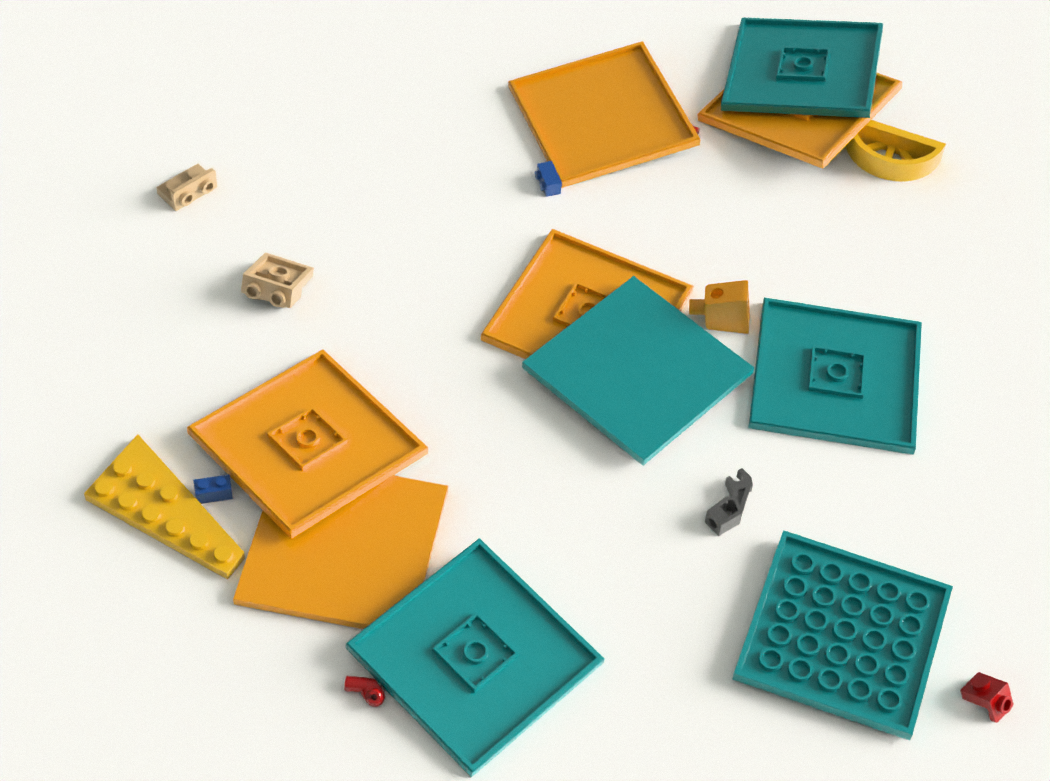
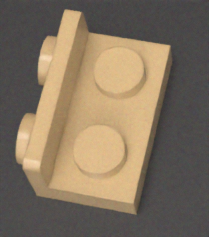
(187, 186)

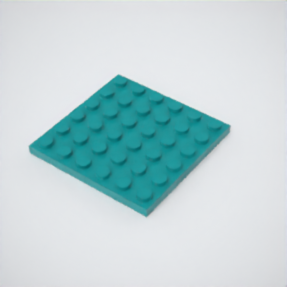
(844, 634)

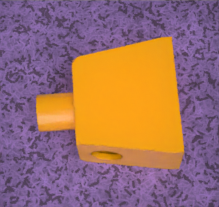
(724, 306)

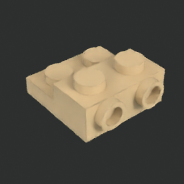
(276, 280)

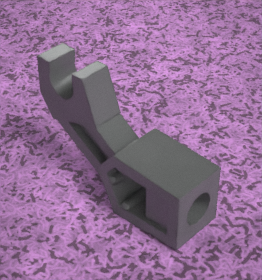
(739, 492)

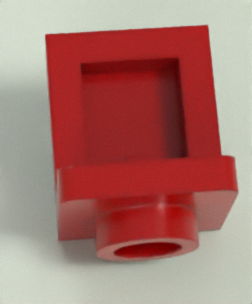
(990, 694)

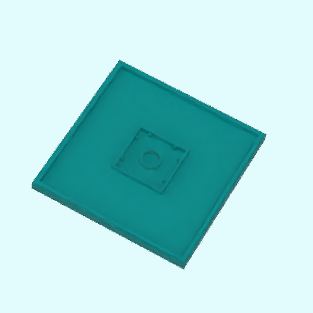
(803, 67)
(638, 369)
(837, 376)
(475, 656)

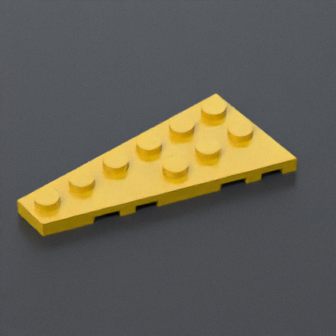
(153, 500)

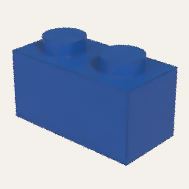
(548, 178)
(213, 489)

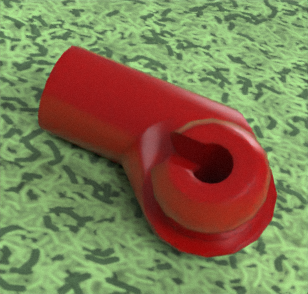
(367, 688)

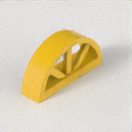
(918, 153)

